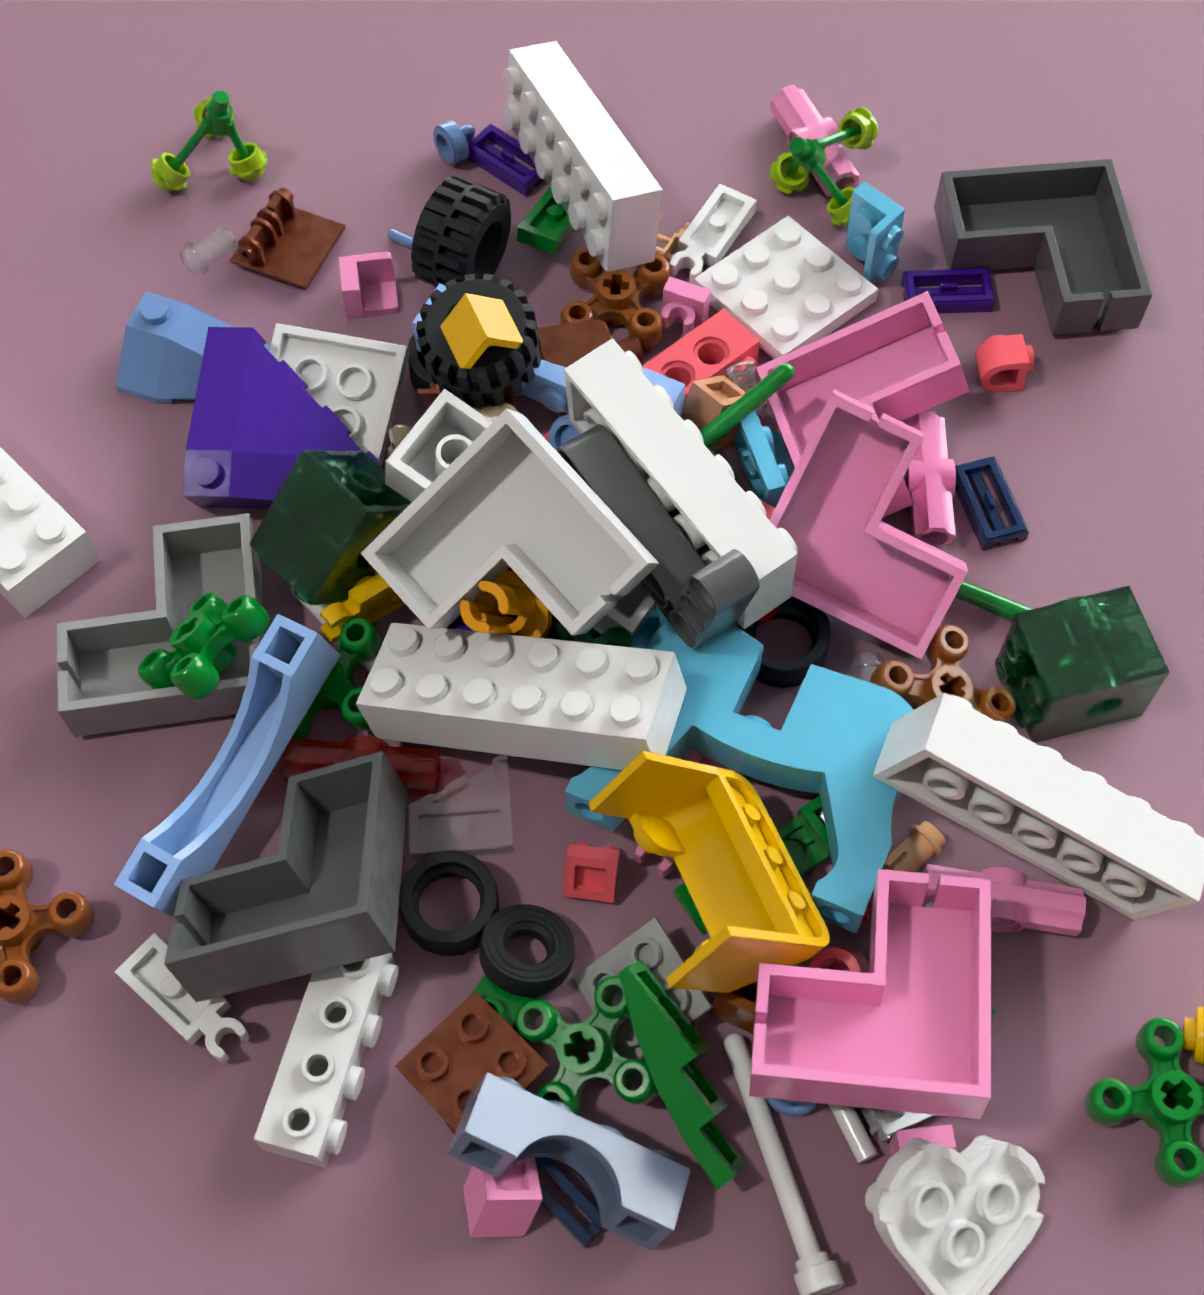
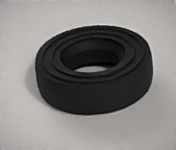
(523, 978)

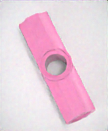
(801, 119)
(931, 482)
(1022, 902)

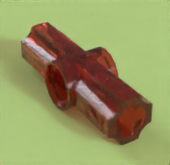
(415, 767)

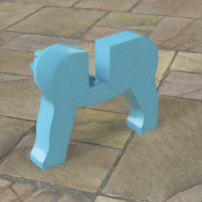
(823, 748)

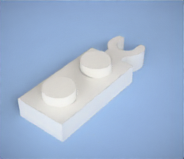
(713, 231)
(166, 996)

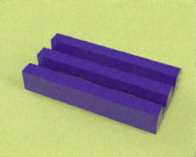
(502, 162)
(950, 297)

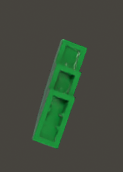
(669, 1049)

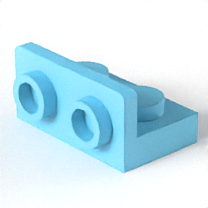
(874, 231)
(762, 459)

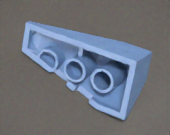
(164, 350)

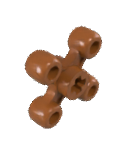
(618, 296)
(945, 654)
(32, 924)

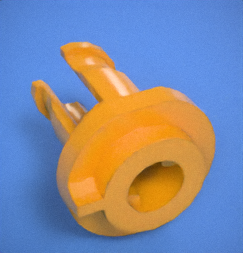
(505, 598)

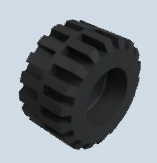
(460, 232)
(498, 368)

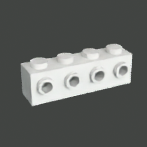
(324, 1060)

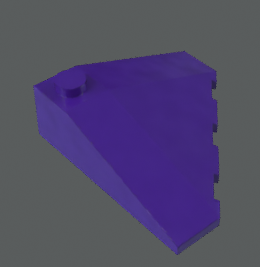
(251, 424)

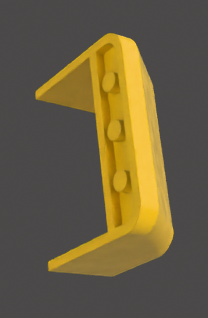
(729, 864)

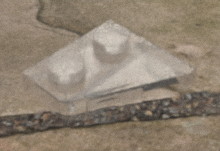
(465, 816)

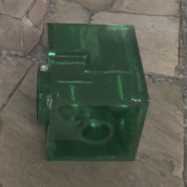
(324, 521)
(1080, 664)

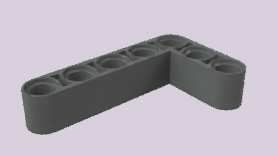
(691, 596)

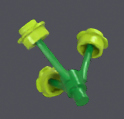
(215, 119)
(807, 155)

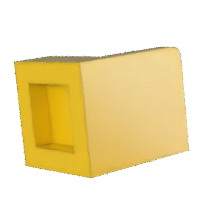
(476, 325)

